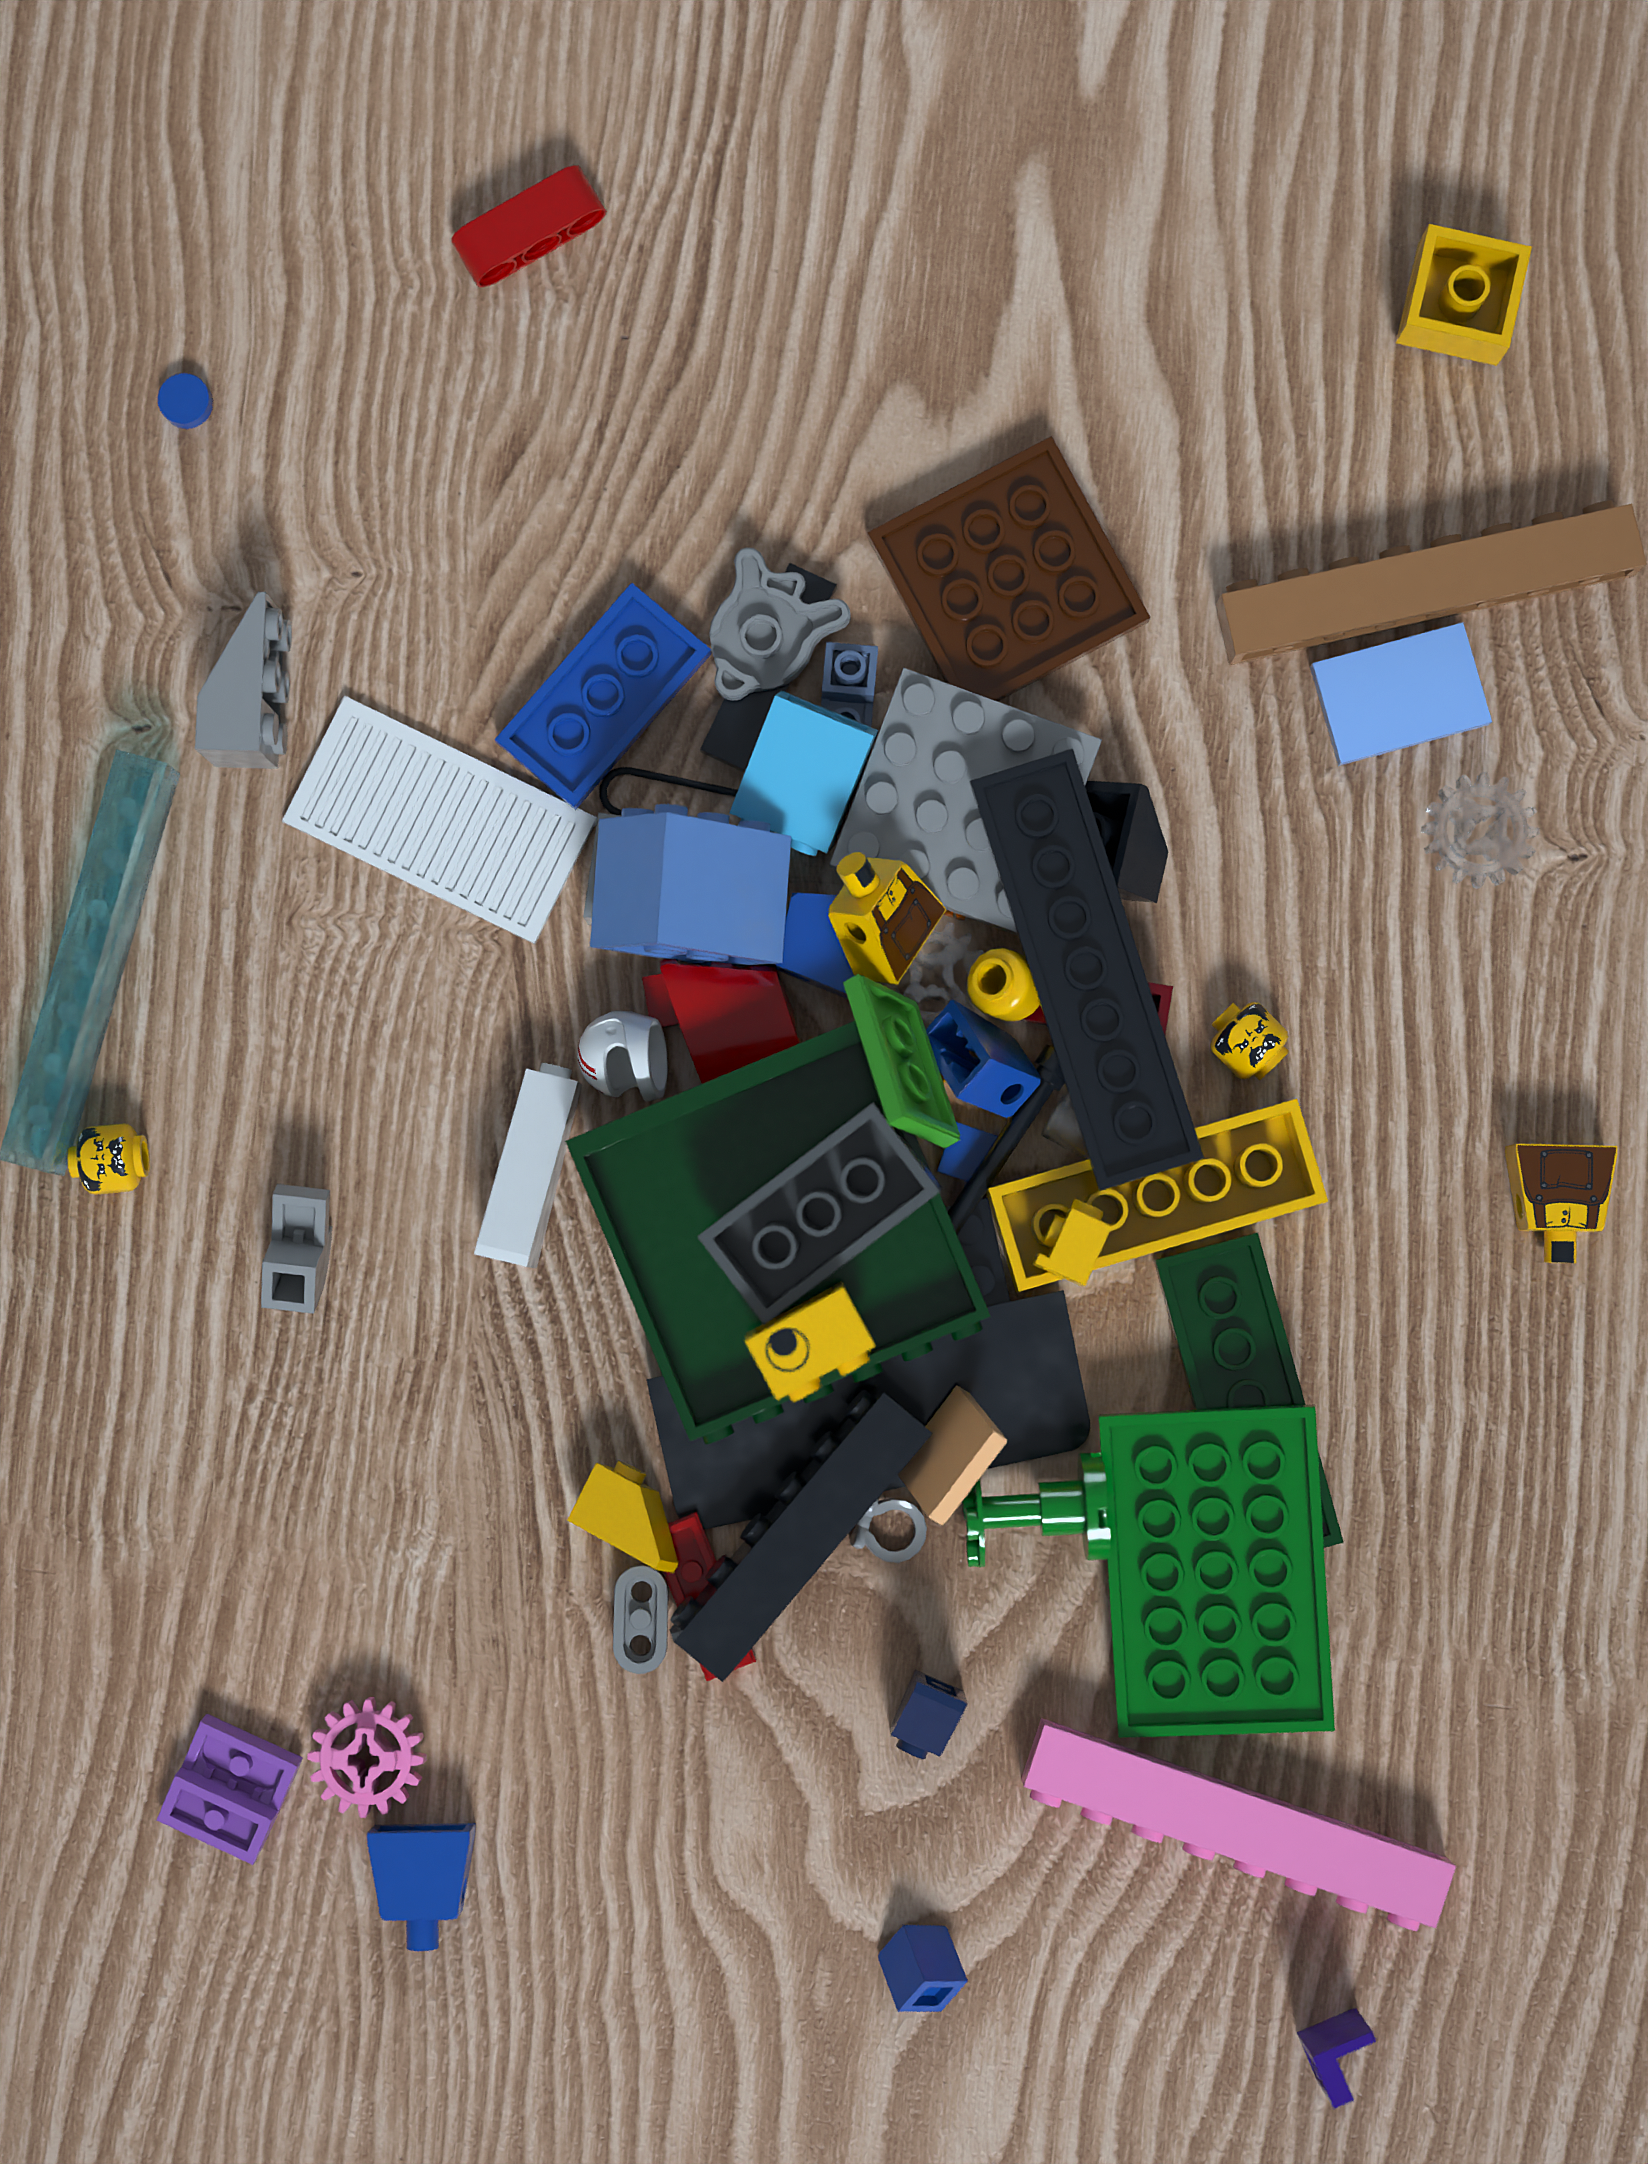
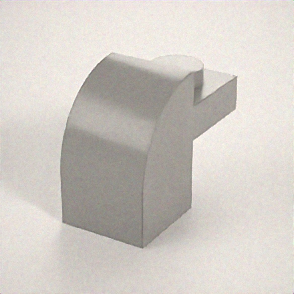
(298, 1249)

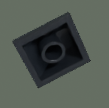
(1130, 837)

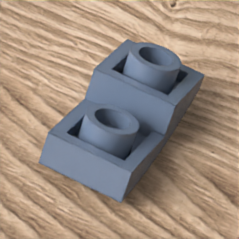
(850, 680)

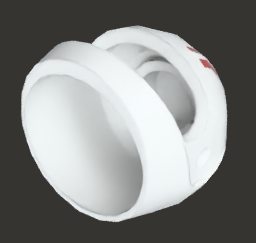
(624, 1053)

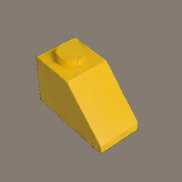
(626, 1515)

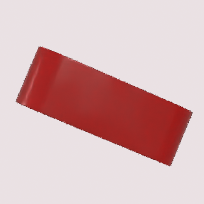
(528, 226)

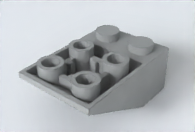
(244, 693)

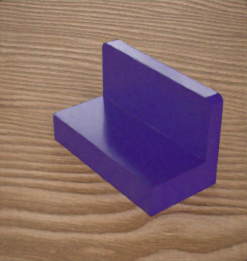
(1330, 2041)

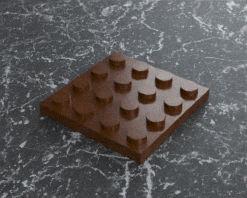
(1009, 575)

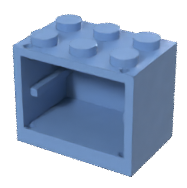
(690, 887)

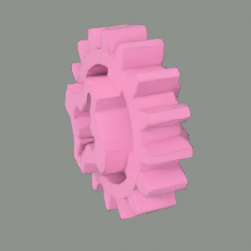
(344, 1757)

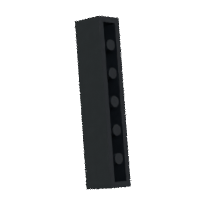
(798, 1532)

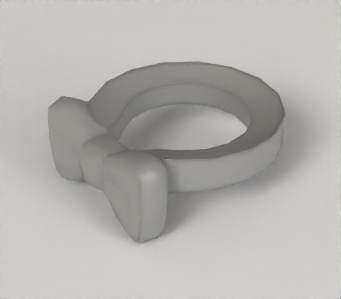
(862, 1537)

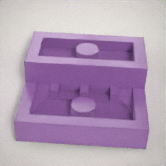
(229, 1789)

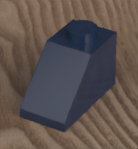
(927, 1715)

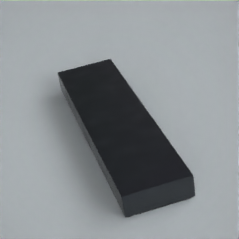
(741, 721)

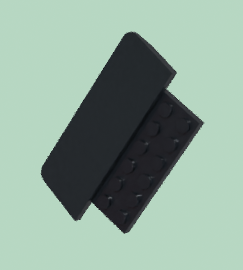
(1015, 1368)

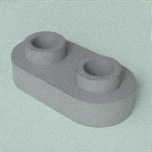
(640, 1617)

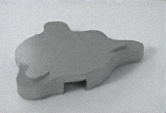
(765, 629)

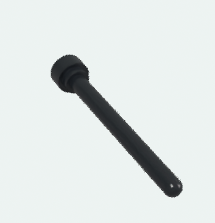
(1007, 1139)

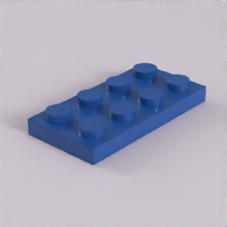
(603, 696)

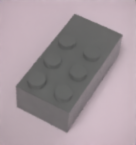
(820, 1212)

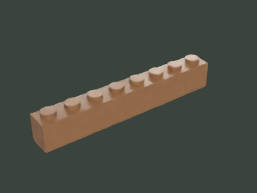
(1430, 582)

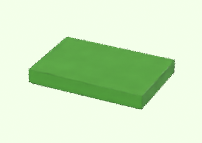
(902, 1061)

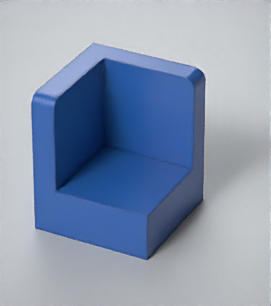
(922, 1968)

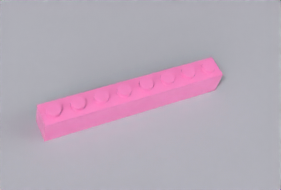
(1237, 1823)

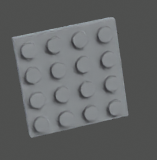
(919, 795)

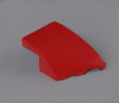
(729, 1014)

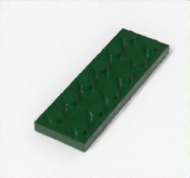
(1234, 1336)

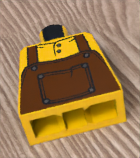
(882, 916)
(1560, 1192)

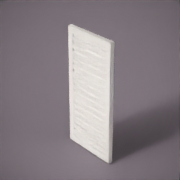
(439, 819)

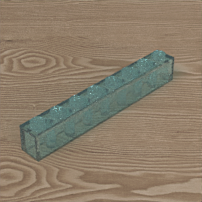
(89, 963)

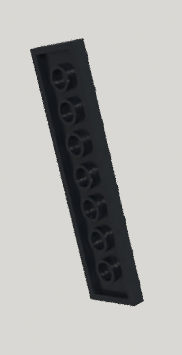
(1086, 970)

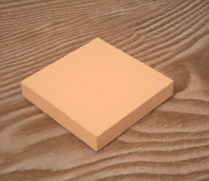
(953, 1456)

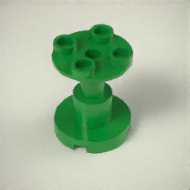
(1057, 1508)

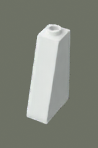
(529, 1167)

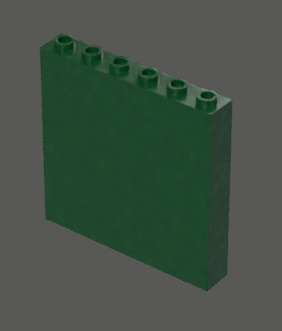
(702, 1153)

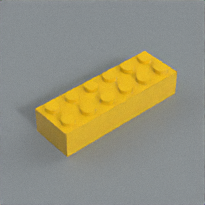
(1249, 1173)

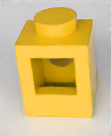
(1074, 1243)

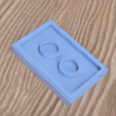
(1400, 694)

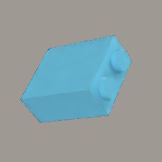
(804, 772)

